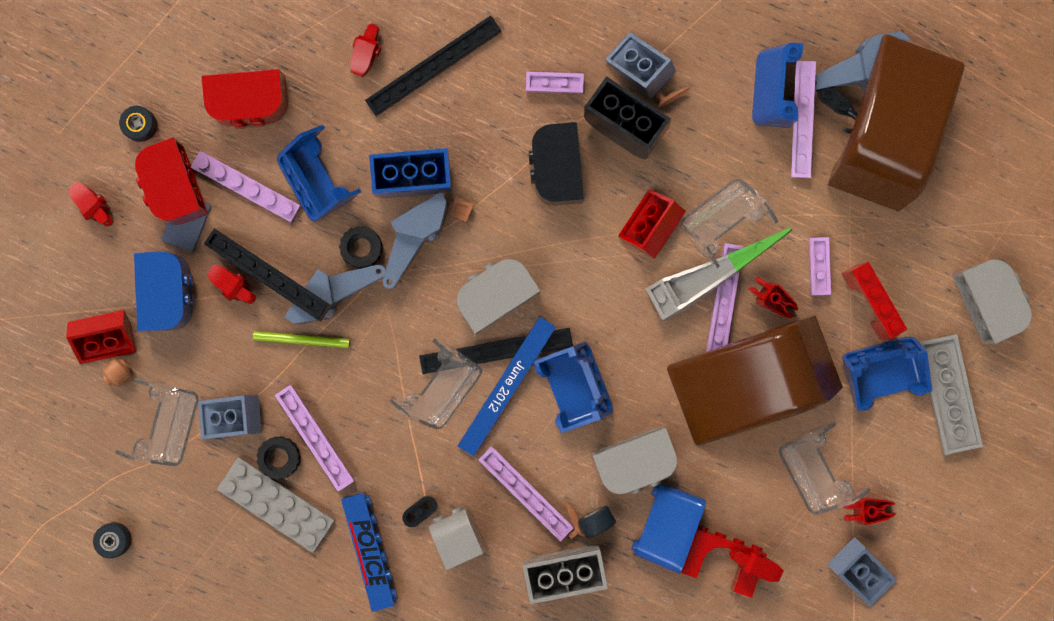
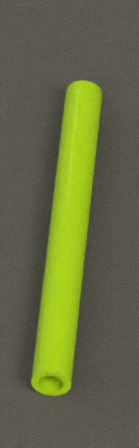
(301, 339)

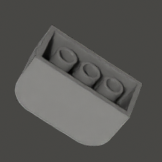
(495, 293)
(994, 300)
(636, 462)
(457, 537)
(564, 574)

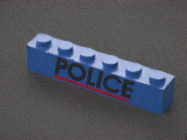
(369, 552)

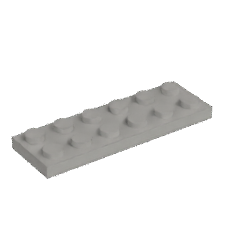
(951, 396)
(275, 504)

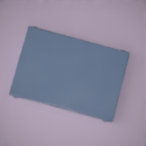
(186, 234)

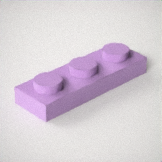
(554, 82)
(819, 266)

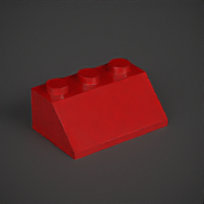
(652, 223)
(101, 337)

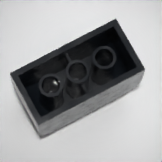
(625, 118)
(557, 164)

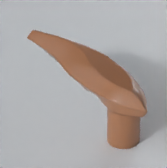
(671, 97)
(574, 520)

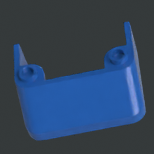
(309, 178)

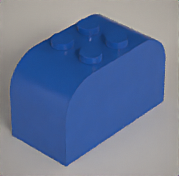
(410, 173)
(162, 291)

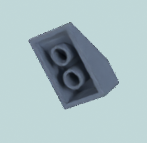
(641, 65)
(230, 416)
(862, 572)

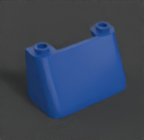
(768, 102)
(887, 370)
(575, 386)
(669, 527)

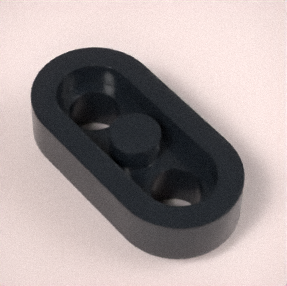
(420, 511)

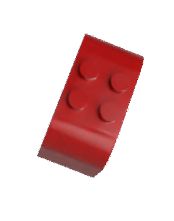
(245, 97)
(169, 183)

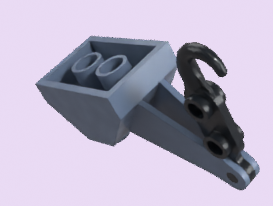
(851, 71)

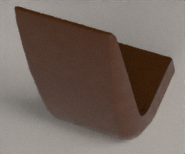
(899, 124)
(755, 381)

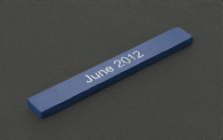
(506, 386)

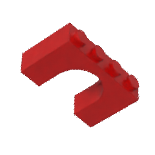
(887, 319)
(704, 543)

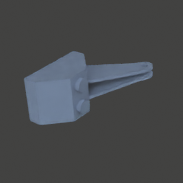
(412, 230)
(335, 289)

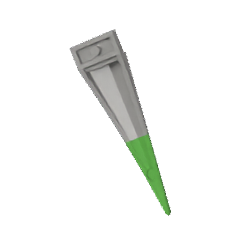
(684, 289)

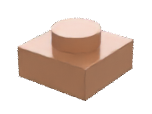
(461, 210)

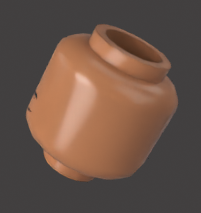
(116, 372)

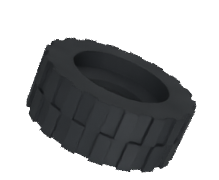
(346, 247)
(278, 472)

